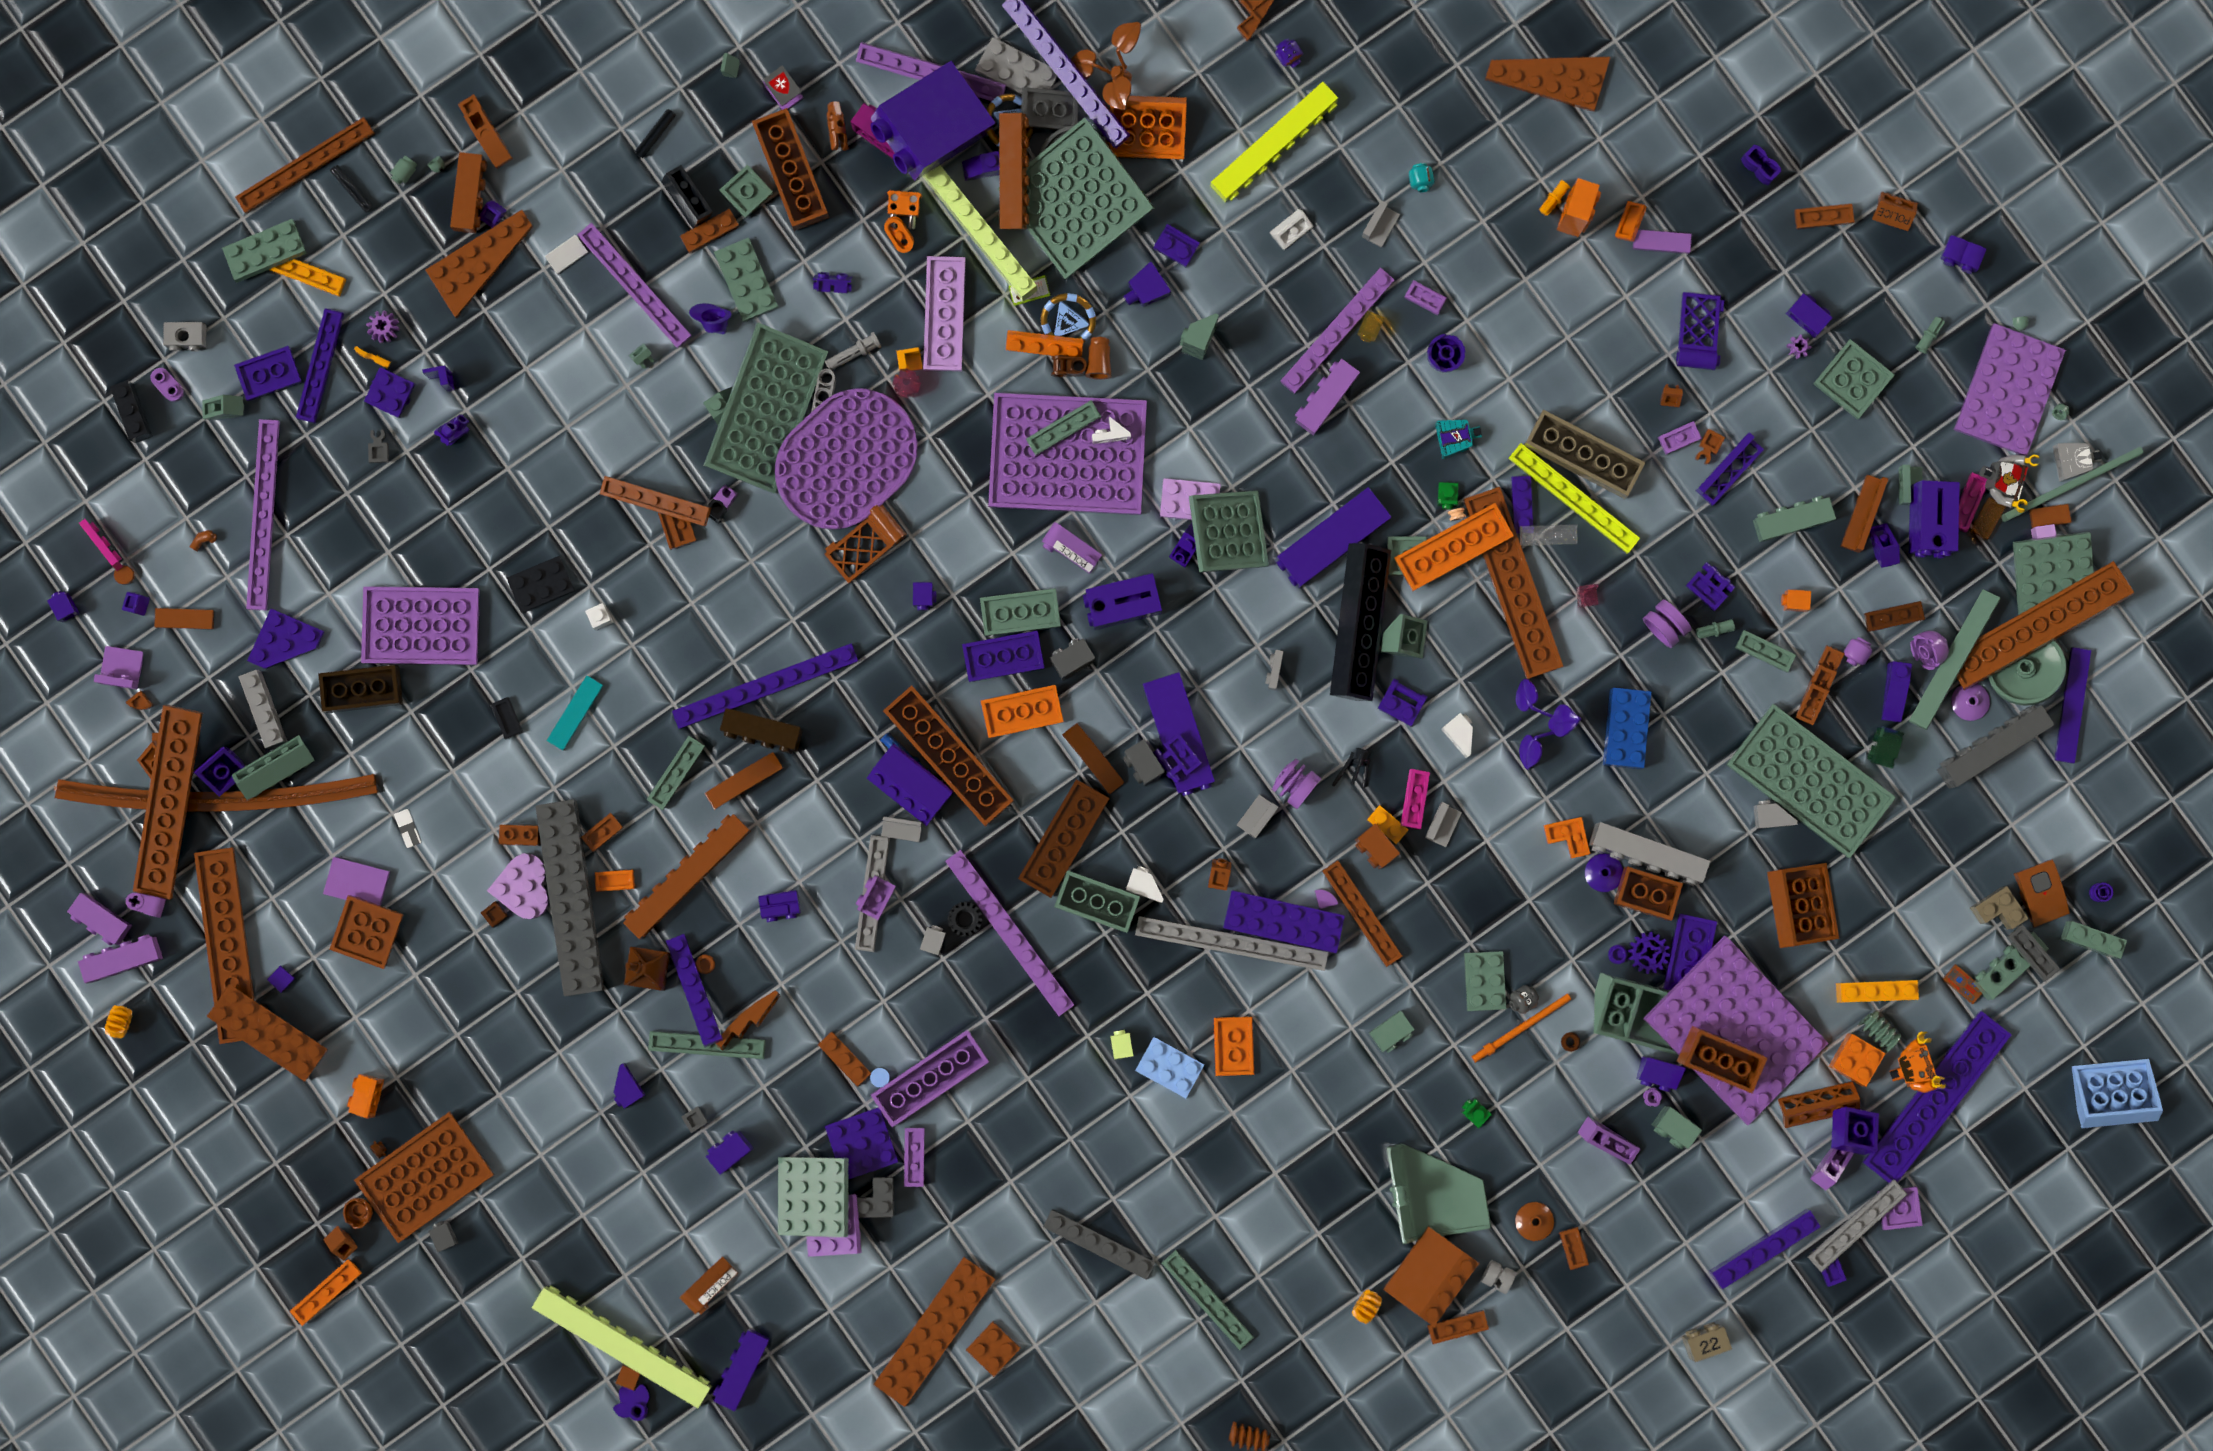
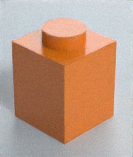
(1796, 600)

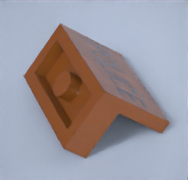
(1895, 211)

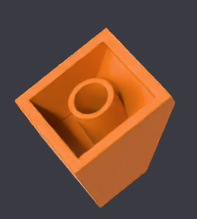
(365, 1095)

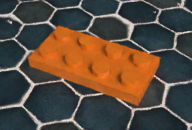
(1022, 711)

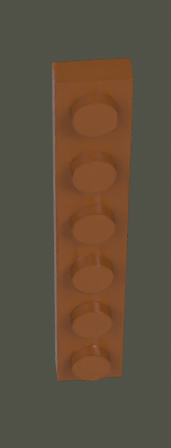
(655, 501)
(1362, 913)

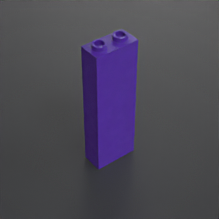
(1331, 538)
(1174, 716)

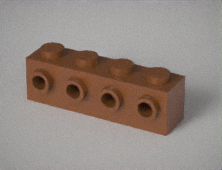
(468, 192)

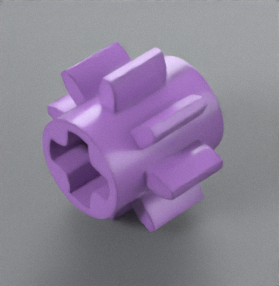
(1802, 343)

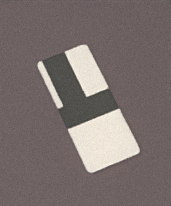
(407, 828)

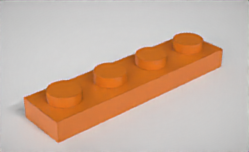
(1044, 344)
(325, 1292)

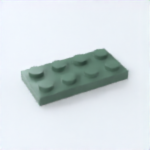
(264, 250)
(746, 279)
(1020, 612)

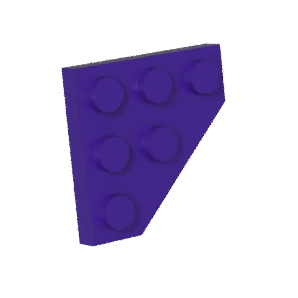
(283, 640)

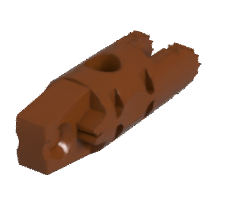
(836, 126)

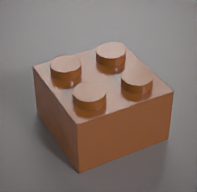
(1376, 846)

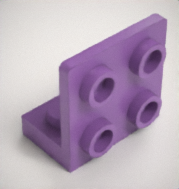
(120, 668)

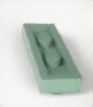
(1765, 651)

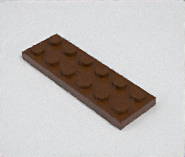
(1063, 838)

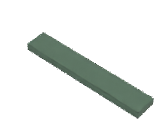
(693, 1045)
(1207, 1300)

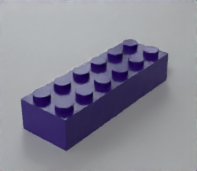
(1283, 921)

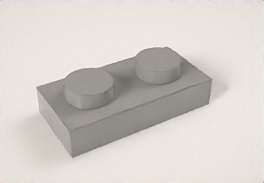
(1275, 661)

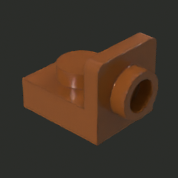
(1219, 874)

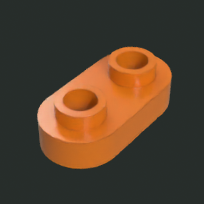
(898, 234)

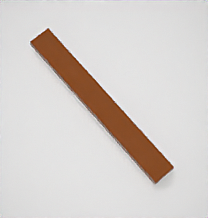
(304, 165)

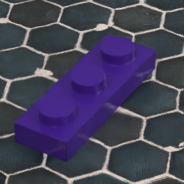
(1521, 502)

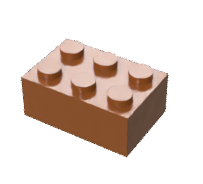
(1648, 893)

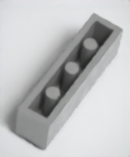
(263, 709)

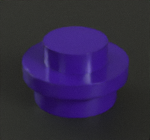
(1617, 954)

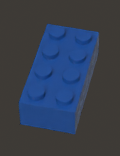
(1627, 728)

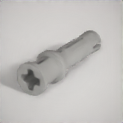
(861, 347)

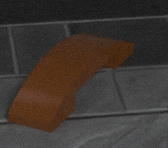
(1093, 758)

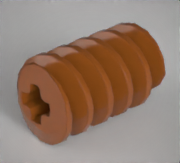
(1248, 1437)

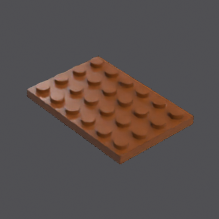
(424, 1177)

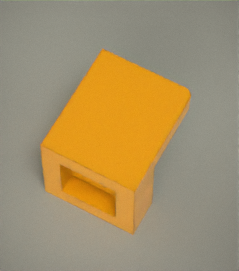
(909, 359)

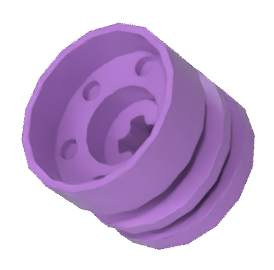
(1296, 783)

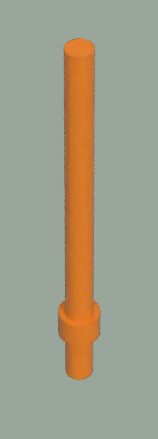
(1490, 1048)

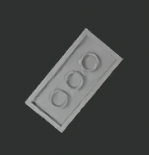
(1014, 68)

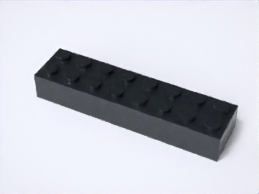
(1360, 622)

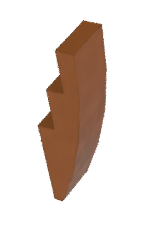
(1819, 685)
(743, 780)
(753, 1015)

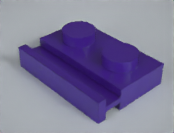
(1176, 245)

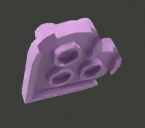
(521, 886)

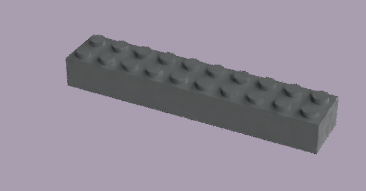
(570, 898)

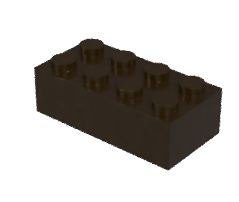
(360, 689)
(762, 730)

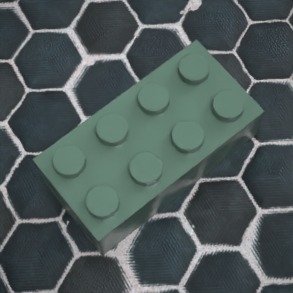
(1097, 901)

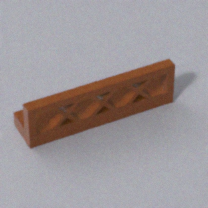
(1864, 513)
(1821, 1108)

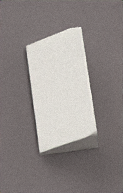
(1291, 229)
(566, 254)

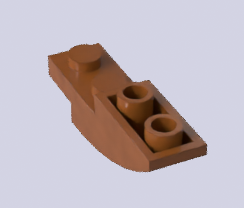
(484, 131)

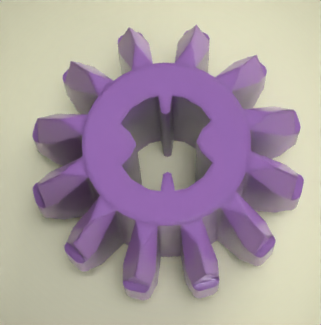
(375, 326)

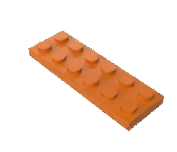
(1453, 547)

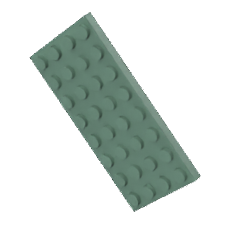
(764, 406)
(1811, 781)

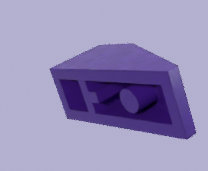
(1896, 690)

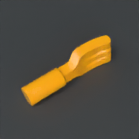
(377, 359)

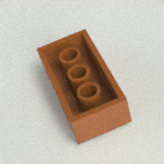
(1722, 1059)

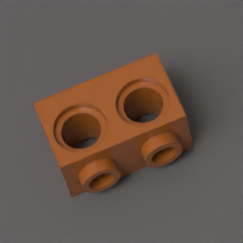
(519, 835)

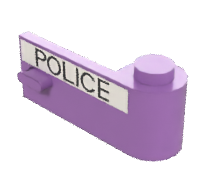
(1071, 547)

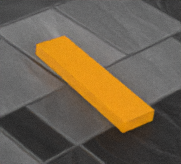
(311, 276)

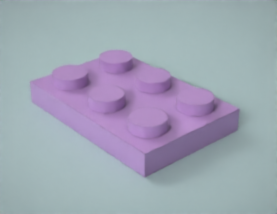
(1176, 496)

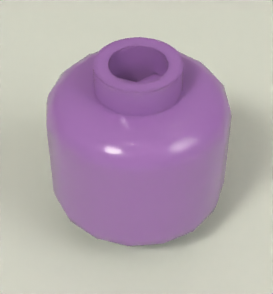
(1858, 651)

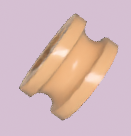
(1457, 514)

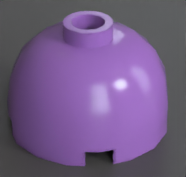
(1930, 649)

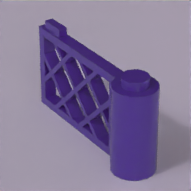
(1699, 355)

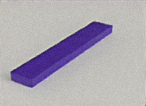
(319, 365)
(2072, 705)

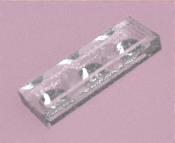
(1548, 534)

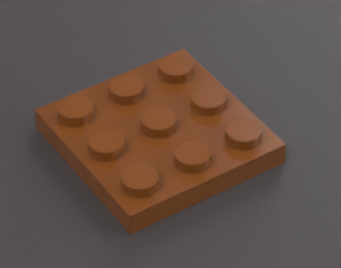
(366, 931)

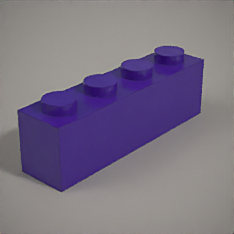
(741, 1370)

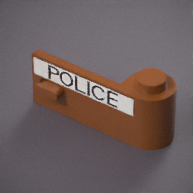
(708, 1286)

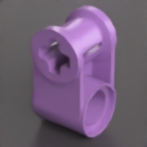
(148, 904)

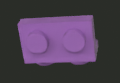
(875, 897)

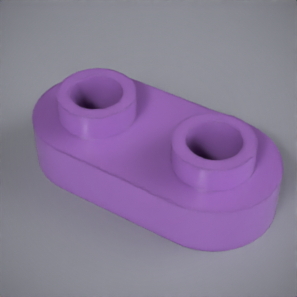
(166, 384)

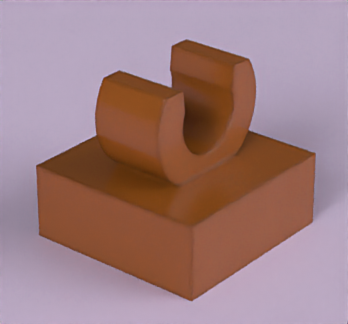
(1671, 396)

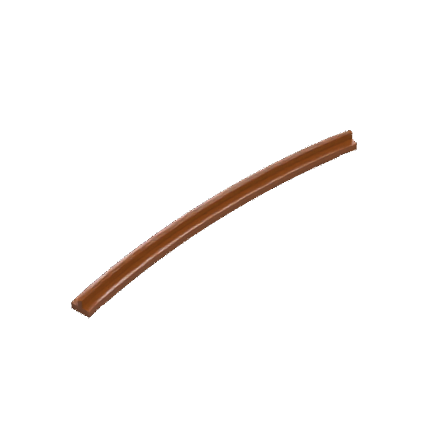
(227, 801)

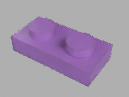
(1679, 438)

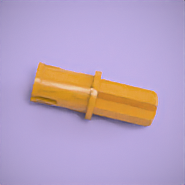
(1554, 198)

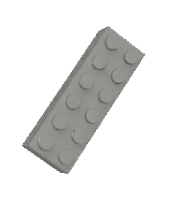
(1648, 853)

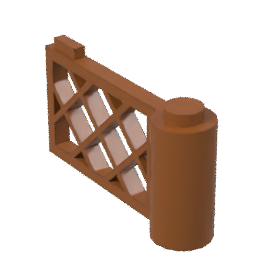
(885, 527)

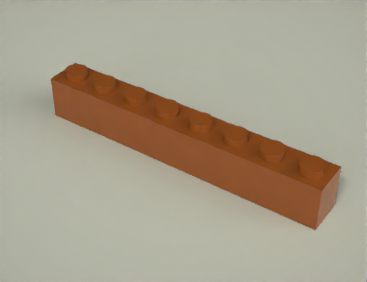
(687, 876)

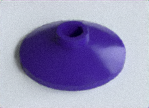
(1596, 879)

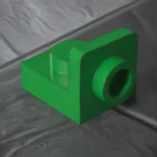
(1447, 495)
(1475, 1112)

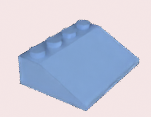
(2116, 1093)

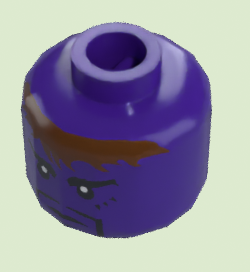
(1288, 53)

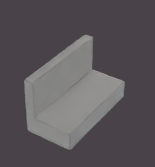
(1380, 224)
(1257, 816)
(1443, 824)
(901, 829)

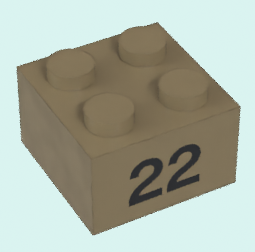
(1706, 1342)

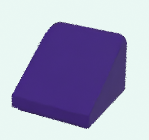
(492, 213)
(135, 603)

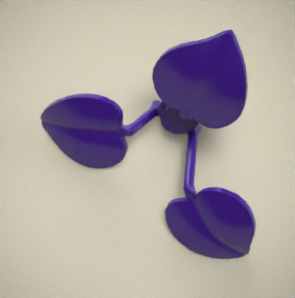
(1561, 723)

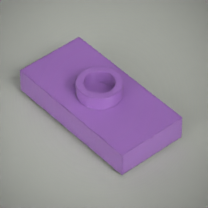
(1425, 297)

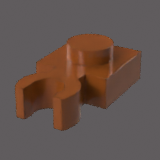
(1710, 443)

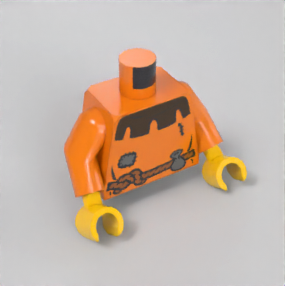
(1917, 1067)

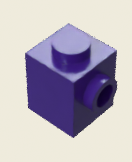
(923, 595)

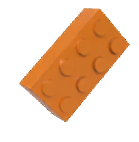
(1579, 207)

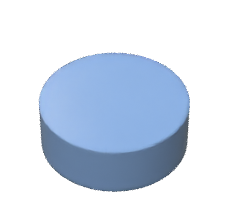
(879, 1077)

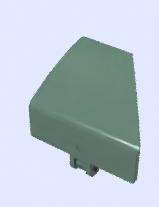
(1434, 1195)

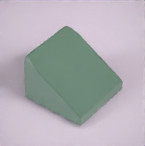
(730, 66)

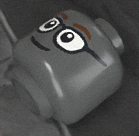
(1524, 999)

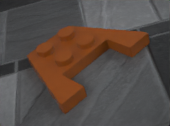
(1257, 10)

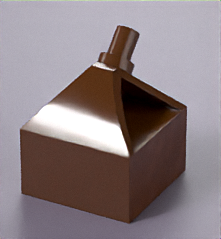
(647, 968)

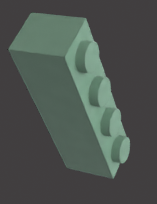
(1794, 519)
(273, 767)

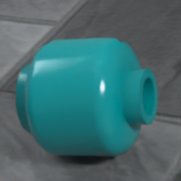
(1421, 177)

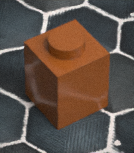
(340, 1243)

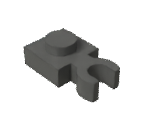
(378, 451)

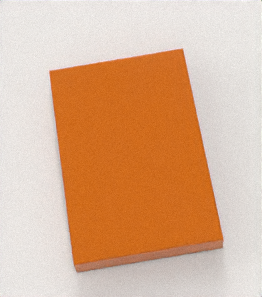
(1233, 1046)

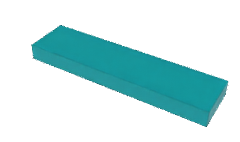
(575, 713)

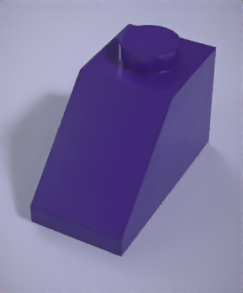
(981, 166)
(1884, 545)
(626, 1089)

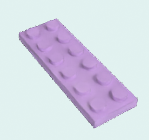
(944, 313)

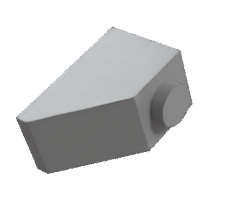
(1772, 815)

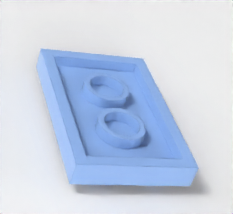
(1169, 1067)

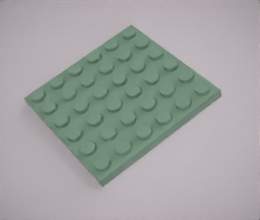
(1080, 198)

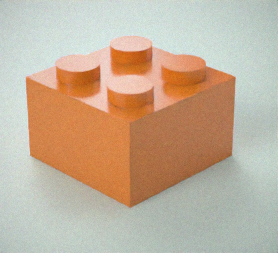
(1856, 1060)

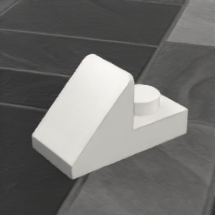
(1116, 433)

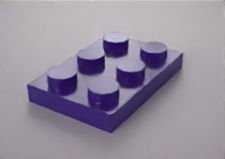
(268, 373)

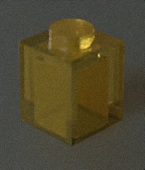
(1370, 326)

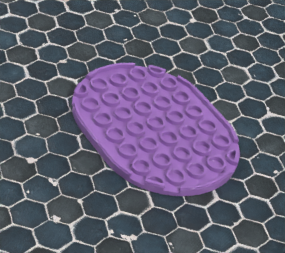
(845, 458)

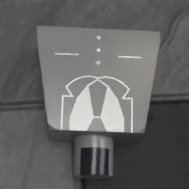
(2074, 459)

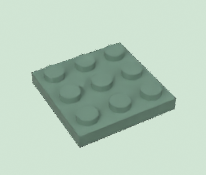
(1853, 379)

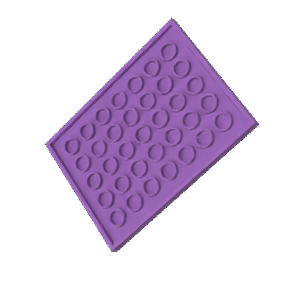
(1074, 471)
(1742, 1006)

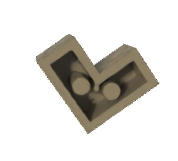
(2000, 904)

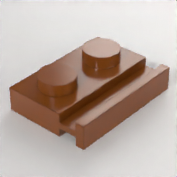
(677, 531)

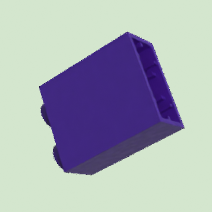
(931, 121)

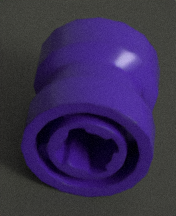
(2097, 892)

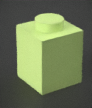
(1121, 1044)

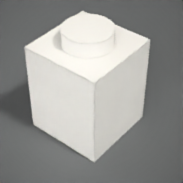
(599, 616)

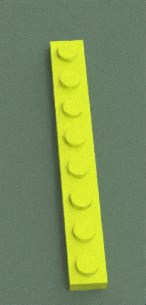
(1574, 498)

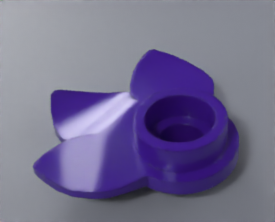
(630, 1400)

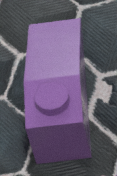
(1608, 1140)
(1831, 1168)

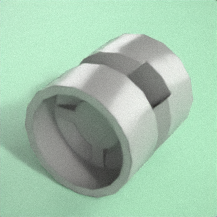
(1497, 1276)

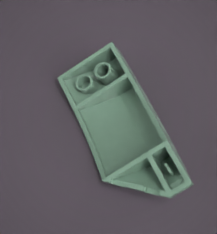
(1621, 1010)

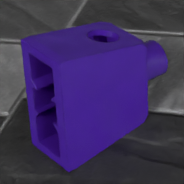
(1147, 287)

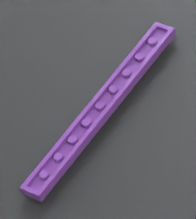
(263, 515)
(1009, 933)

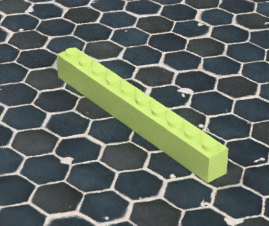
(981, 233)
(621, 1346)

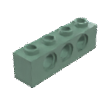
(1992, 989)

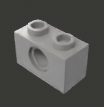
(174, 330)

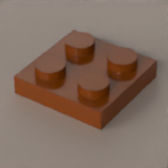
(993, 1348)

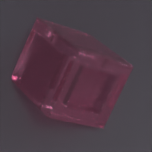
(1587, 595)

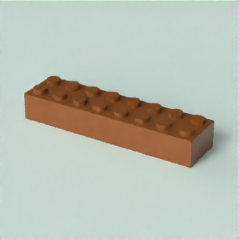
(948, 756)

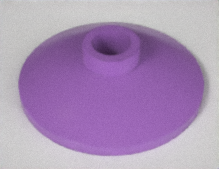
(1965, 710)

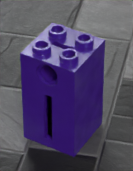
(1934, 518)
(1122, 602)

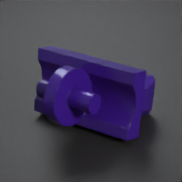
(453, 430)

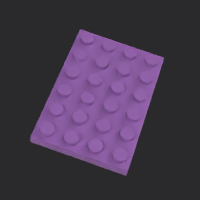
(2009, 389)
(420, 625)

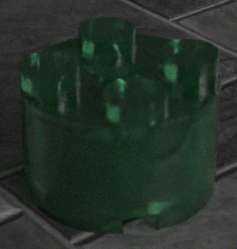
(1886, 747)

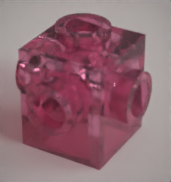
(906, 390)

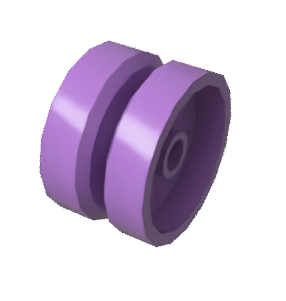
(1667, 623)

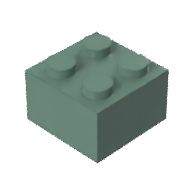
(1676, 1127)

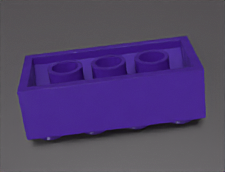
(910, 784)

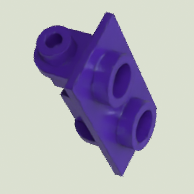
(839, 282)

